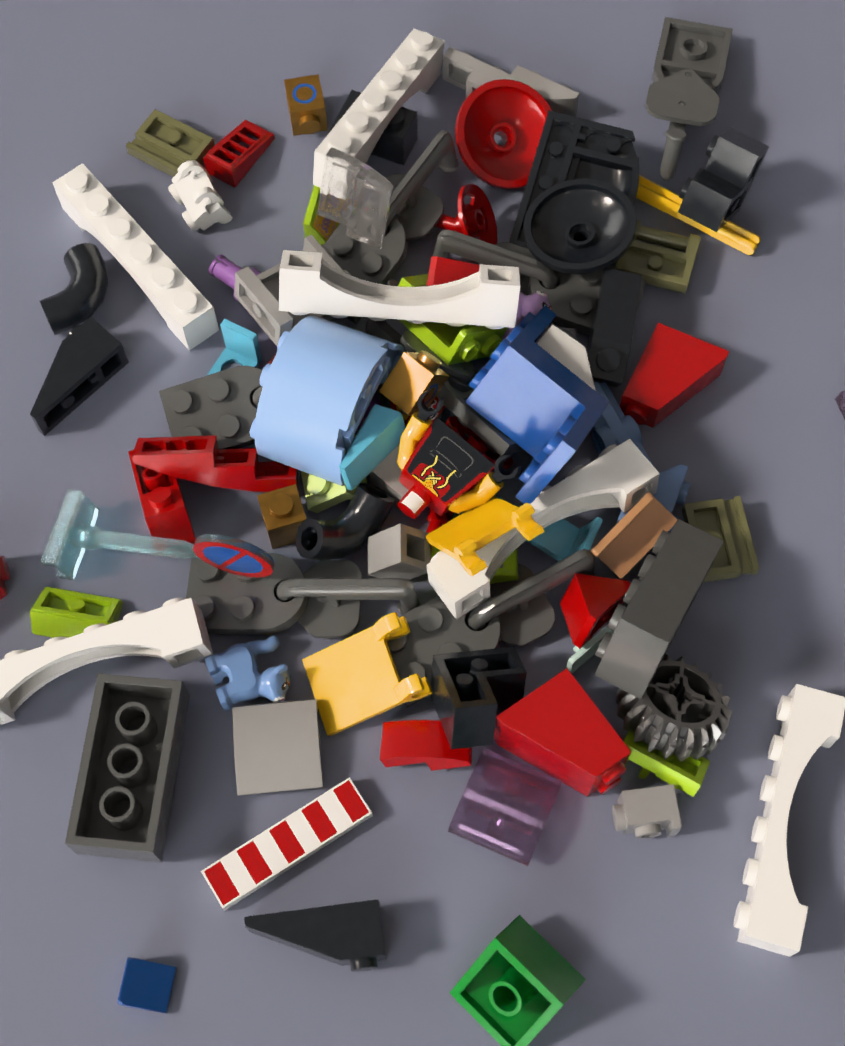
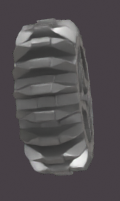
(678, 712)

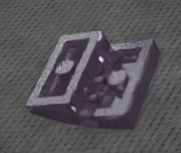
(505, 806)

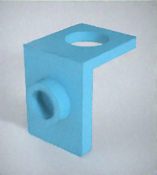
(241, 347)
(564, 538)

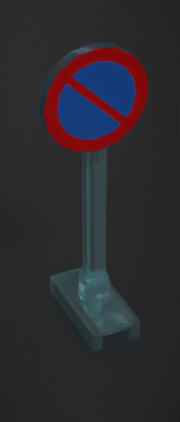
(76, 532)

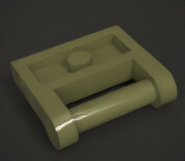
(658, 264)

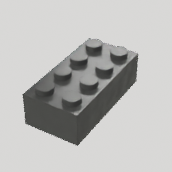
(655, 607)
(128, 768)

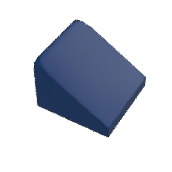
(146, 985)

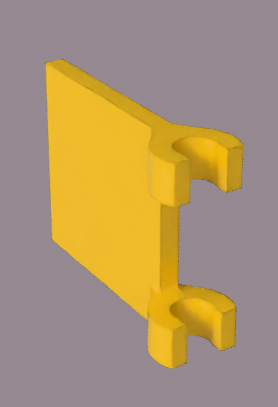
(479, 527)
(360, 677)

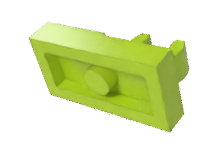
(684, 775)

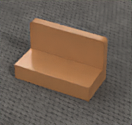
(634, 535)

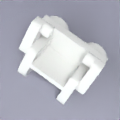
(195, 189)

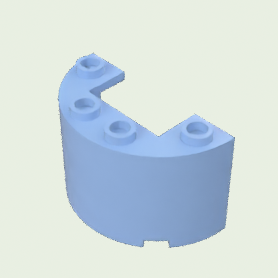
(319, 394)

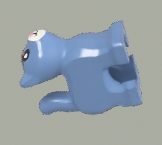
(245, 681)

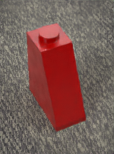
(670, 374)

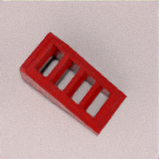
(234, 172)

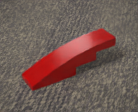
(202, 462)

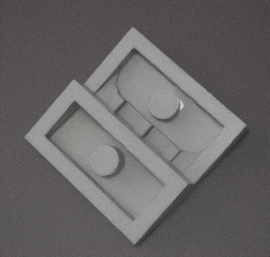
(277, 747)

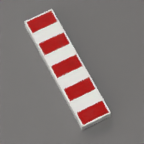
(286, 843)

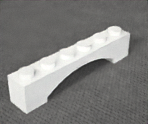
(409, 70)
(318, 288)
(170, 291)
(611, 481)
(169, 632)
(771, 912)

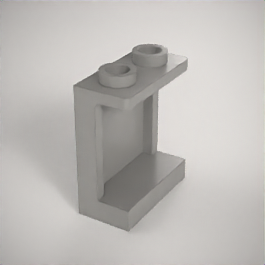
(261, 294)

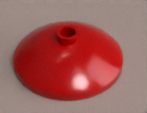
(514, 114)

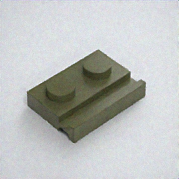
(168, 143)
(728, 523)

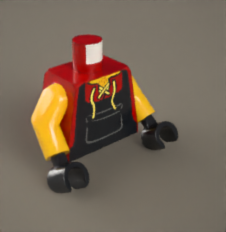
(444, 468)

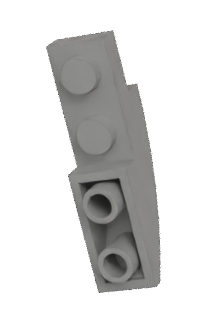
(470, 73)

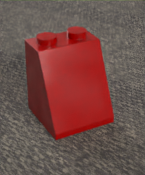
(564, 736)

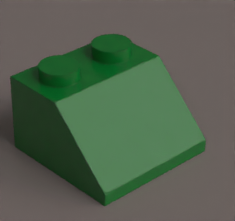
(517, 985)

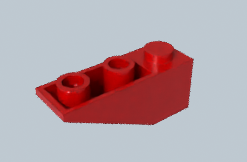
(163, 504)

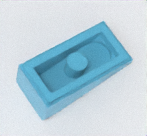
(372, 444)

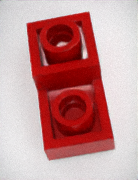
(420, 742)

